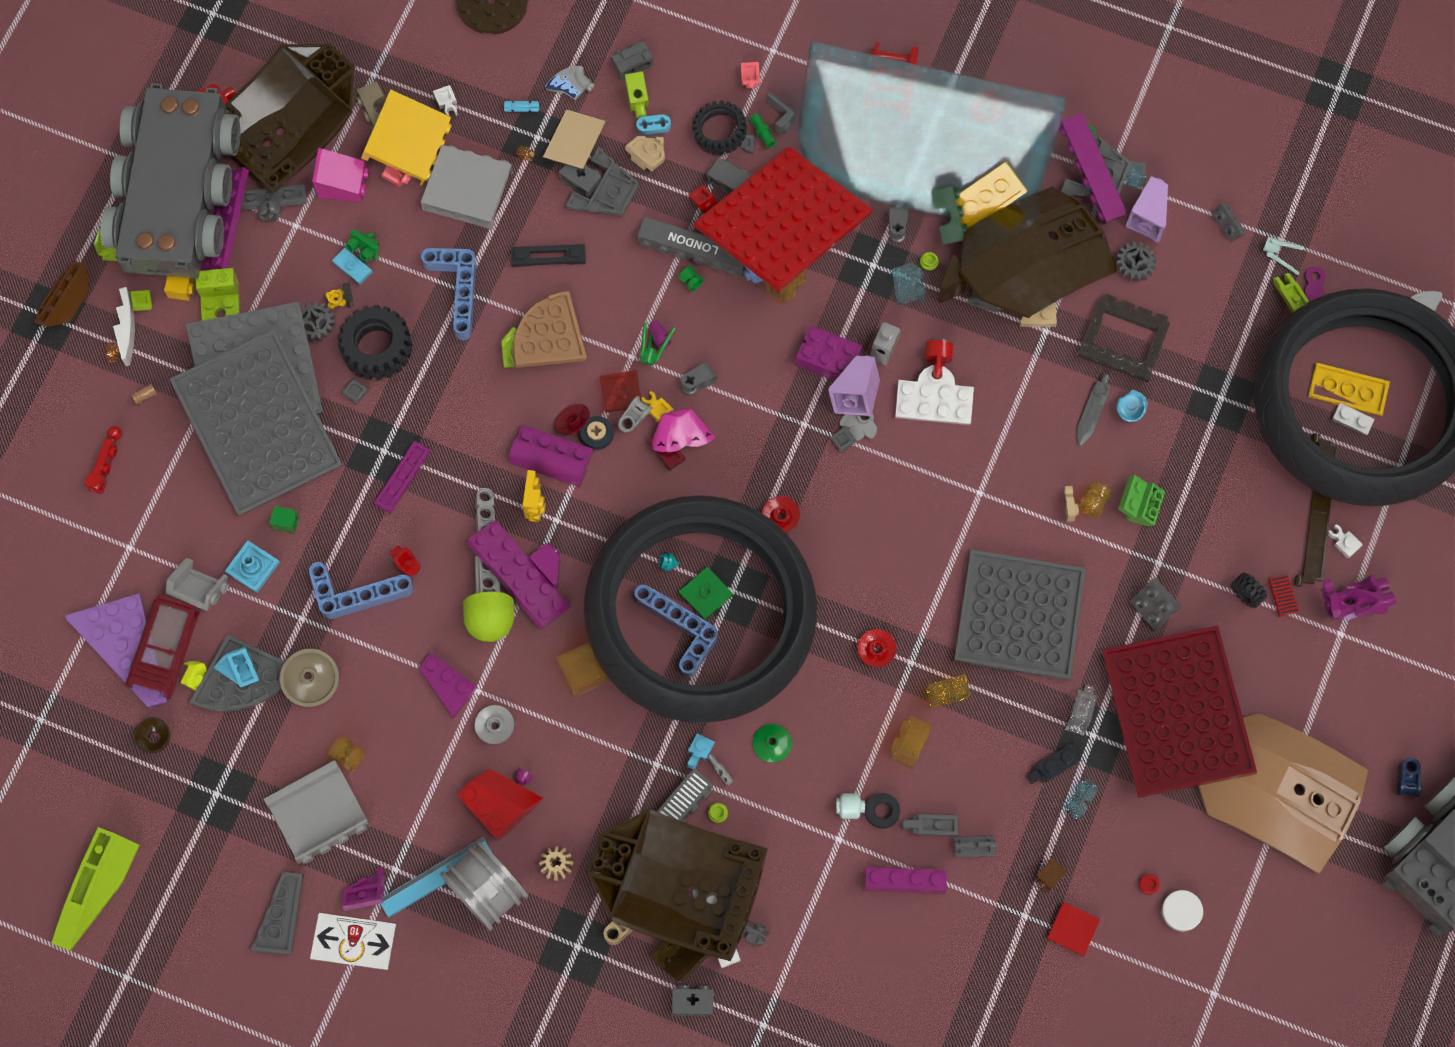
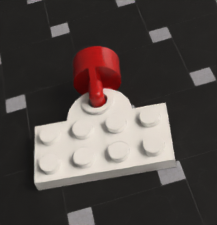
(935, 394)

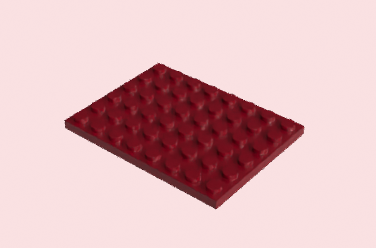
(1179, 712)

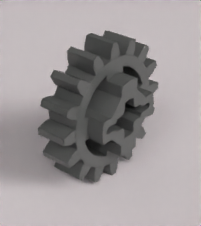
(1145, 262)
(324, 318)

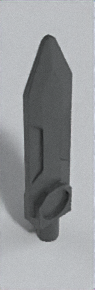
(1093, 410)

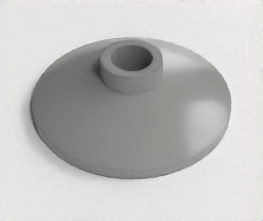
(487, 718)

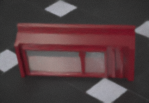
(163, 645)

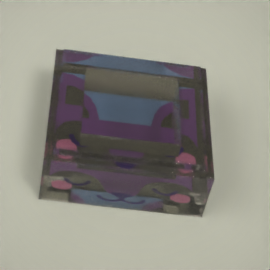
(348, 295)

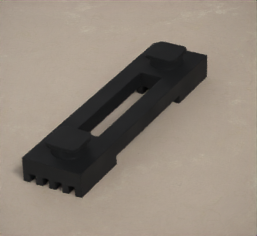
(521, 255)

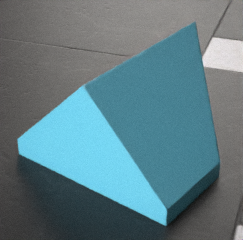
(238, 667)

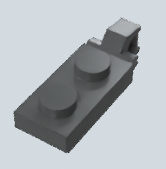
(932, 825)

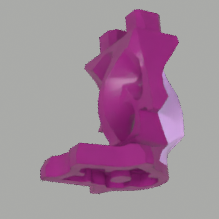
(1365, 594)

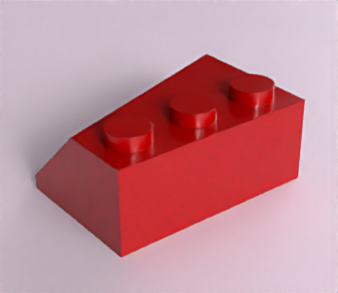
(498, 802)

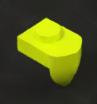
(194, 674)

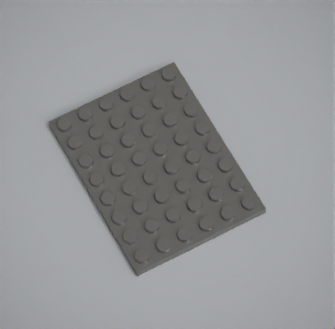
(256, 422)

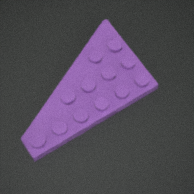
(115, 634)

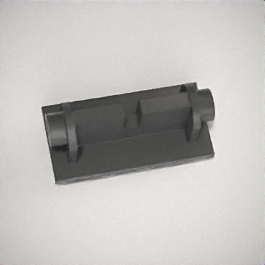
(1225, 219)
(974, 846)
(755, 933)

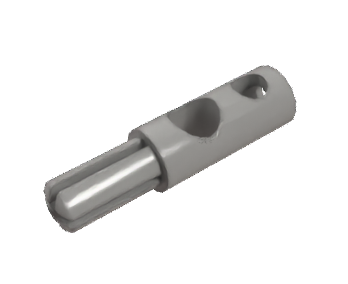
(718, 767)

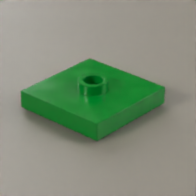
(706, 593)

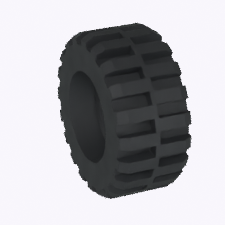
(375, 320)

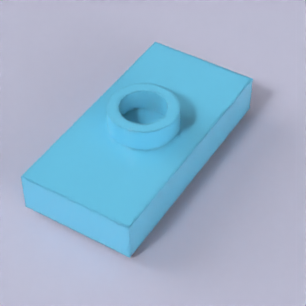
(352, 266)

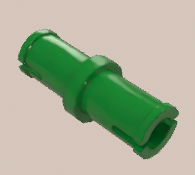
(762, 130)

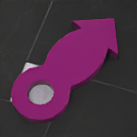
(1314, 288)

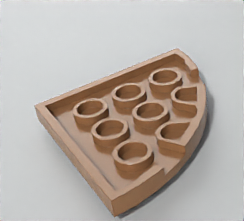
(548, 334)

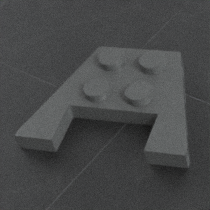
(1115, 162)
(612, 193)

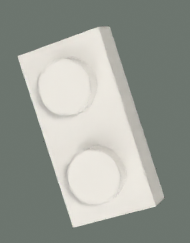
(1353, 419)

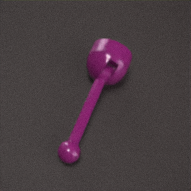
(523, 777)

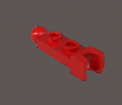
(96, 480)

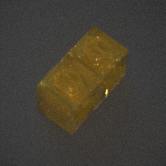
(948, 691)

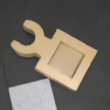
(1070, 507)

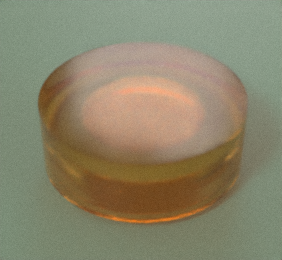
(525, 153)
(112, 352)

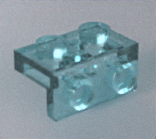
(908, 283)

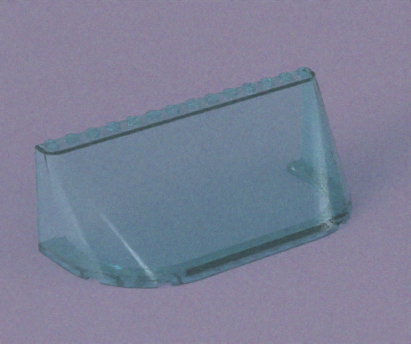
(905, 127)

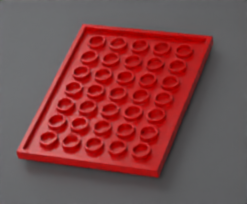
(783, 218)

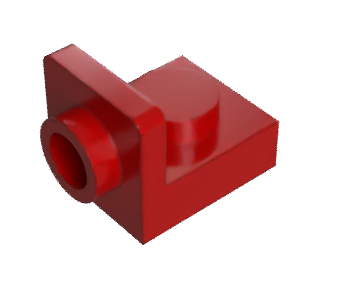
(703, 199)

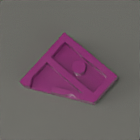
(365, 892)

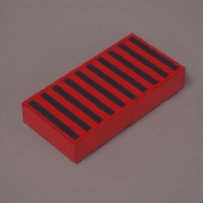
(1283, 595)

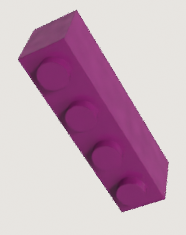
(905, 880)

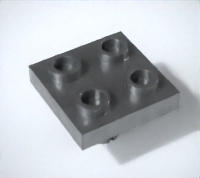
(1155, 604)

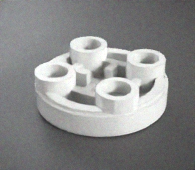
(1182, 910)

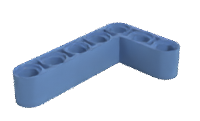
(462, 286)
(356, 594)
(681, 623)

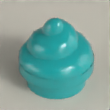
(667, 561)

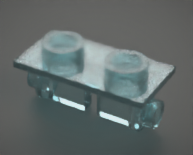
(1084, 791)

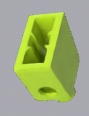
(636, 93)

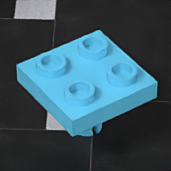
(252, 566)

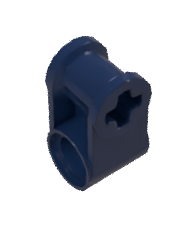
(1408, 781)

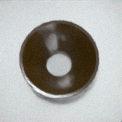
(148, 727)

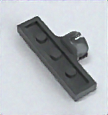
(271, 203)

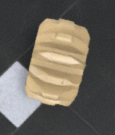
(554, 856)

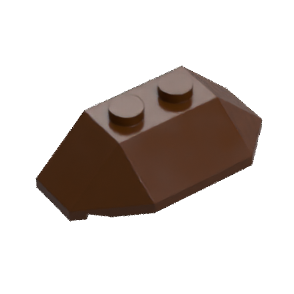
(64, 297)

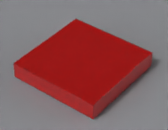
(1073, 929)

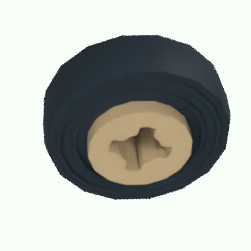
(597, 440)

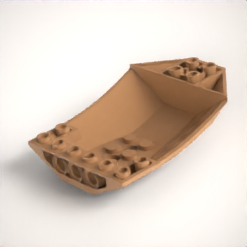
(1269, 807)

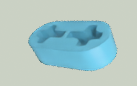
(653, 124)

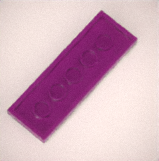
(230, 217)
(518, 574)

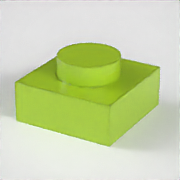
(140, 300)

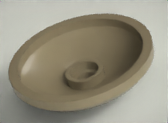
(311, 690)

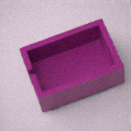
(826, 353)

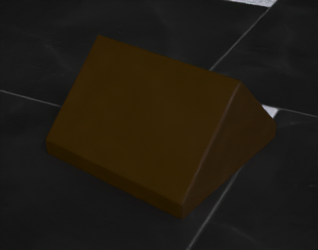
(953, 281)

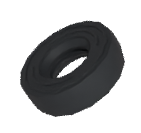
(882, 798)

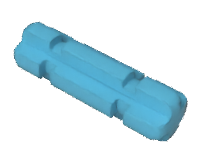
(521, 106)

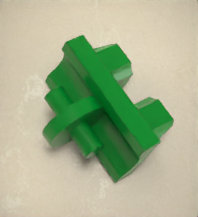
(366, 243)

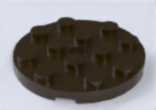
(494, 17)

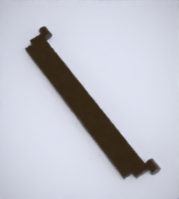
(1317, 527)

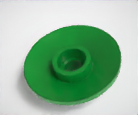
(768, 752)

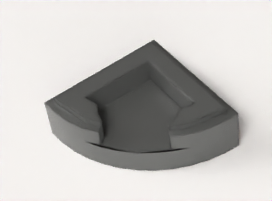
(748, 144)

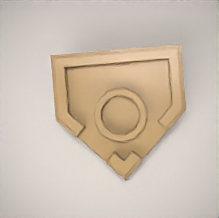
(647, 152)

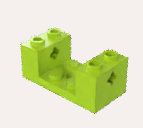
(218, 292)

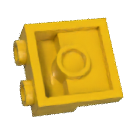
(533, 501)

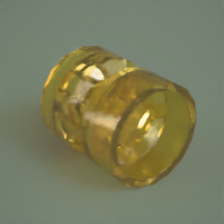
(1094, 500)
(348, 754)

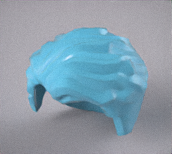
(1132, 406)

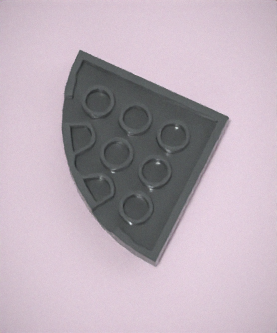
(223, 695)

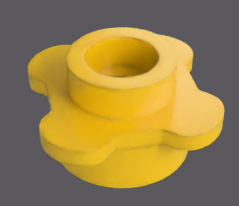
(335, 294)

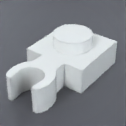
(446, 99)
(1346, 543)

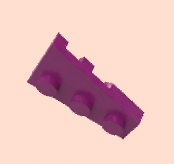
(448, 684)

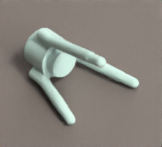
(1273, 246)

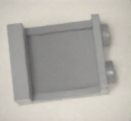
(195, 586)

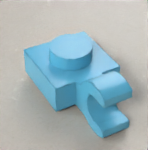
(699, 749)

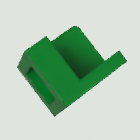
(284, 520)

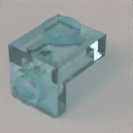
(1136, 174)

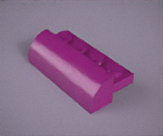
(550, 455)

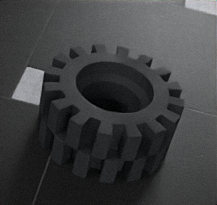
(1248, 590)

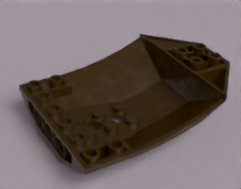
(300, 90)
(1021, 268)
(653, 862)

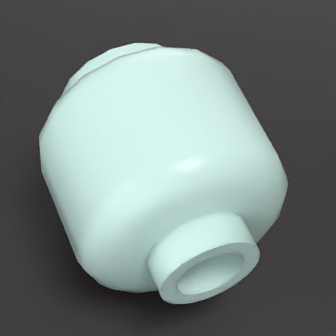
(849, 806)

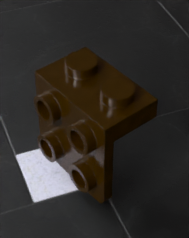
(676, 960)

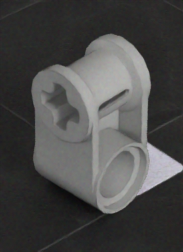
(637, 412)

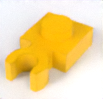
(659, 406)

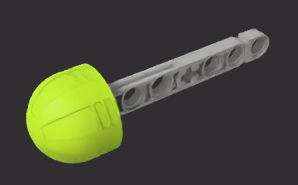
(488, 612)

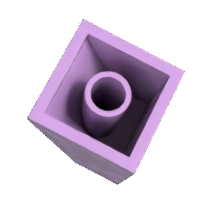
(1150, 210)
(856, 387)

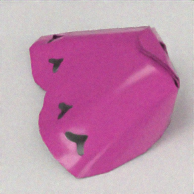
(680, 427)

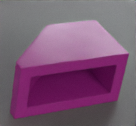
(548, 563)

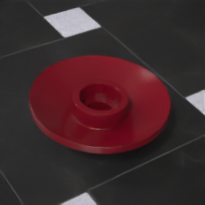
(572, 419)

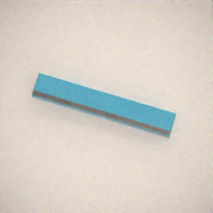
(422, 884)

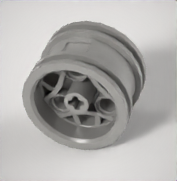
(484, 885)

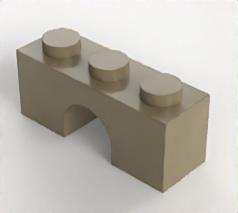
(371, 99)

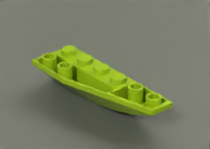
(94, 885)

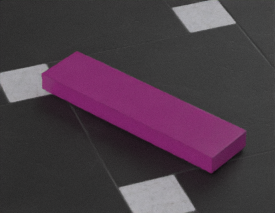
(402, 477)

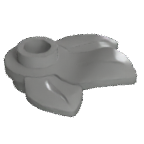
(860, 427)

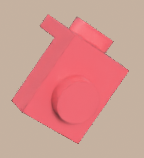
(750, 74)
(395, 176)

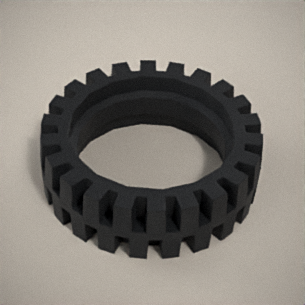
(719, 145)

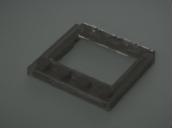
(1116, 361)

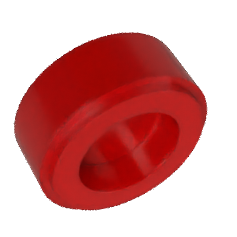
(1149, 884)

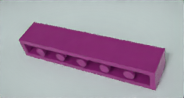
(1093, 168)

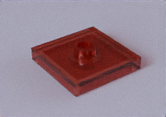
(619, 390)

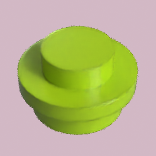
(929, 261)
(717, 813)

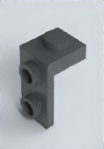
(786, 122)

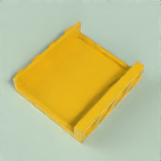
(407, 136)

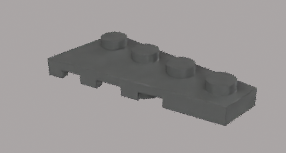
(280, 922)

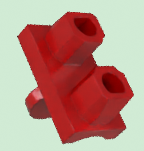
(405, 561)

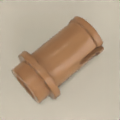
(143, 394)

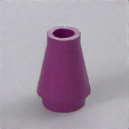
(659, 333)

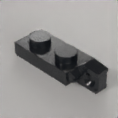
(1054, 765)

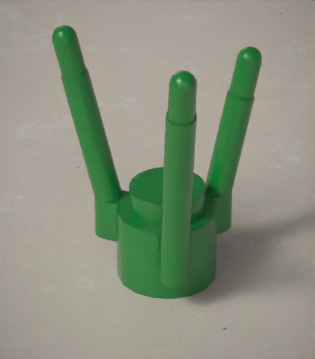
(647, 353)

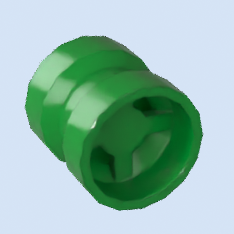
(690, 278)

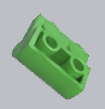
(1141, 501)

